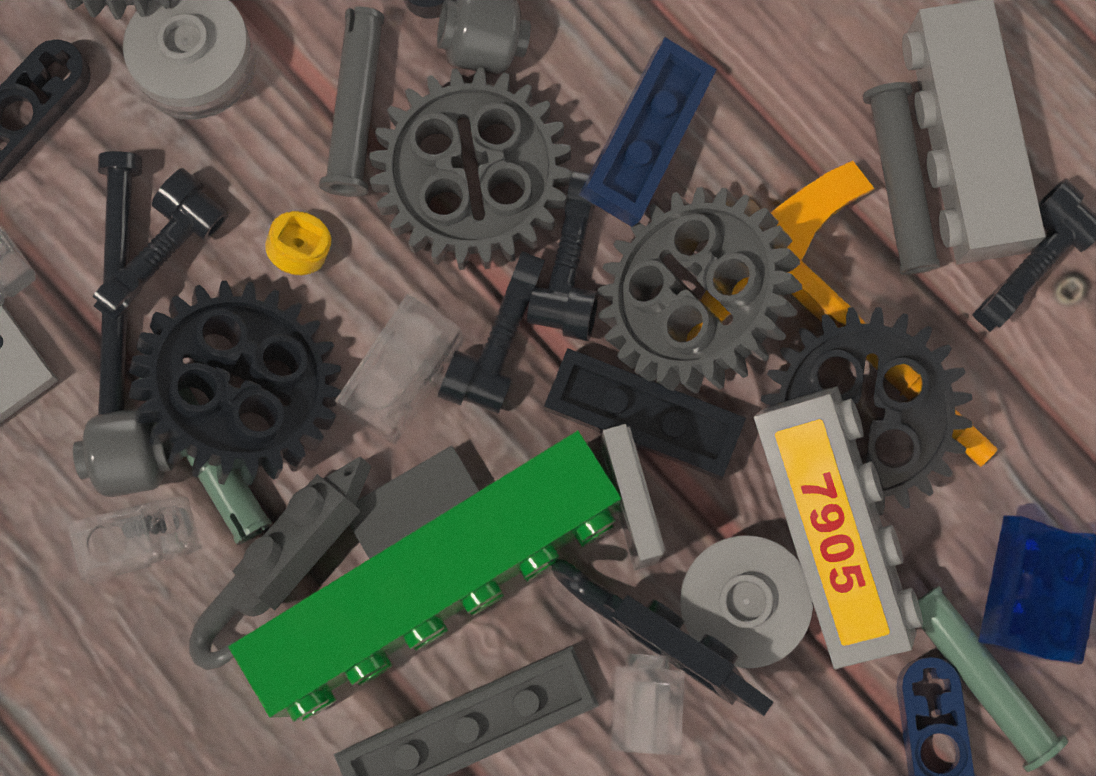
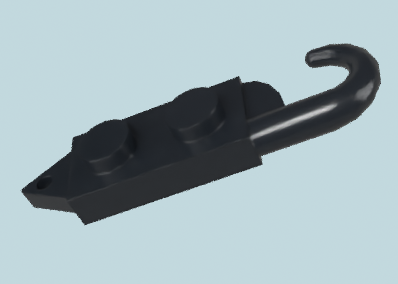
(659, 631)

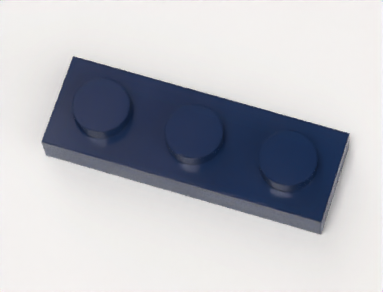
(648, 132)

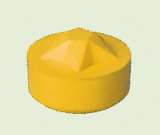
(298, 243)

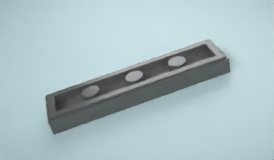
(477, 722)

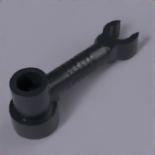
(188, 212)
(1067, 224)
(561, 304)
(481, 379)

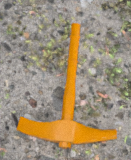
(801, 219)

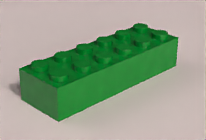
(426, 579)

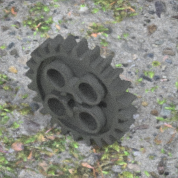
(417, 177)
(739, 246)

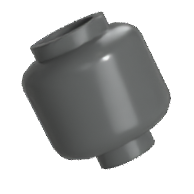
(482, 34)
(119, 455)

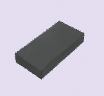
(411, 501)

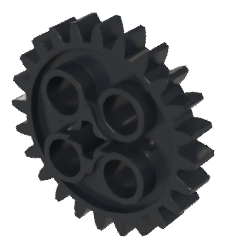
(925, 418)
(214, 430)

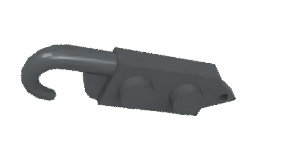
(281, 556)

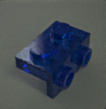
(1041, 592)

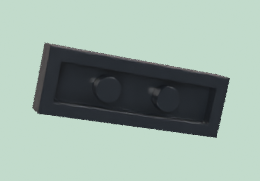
(658, 418)

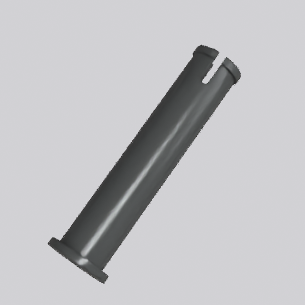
(354, 103)
(903, 177)

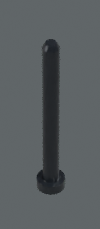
(119, 169)

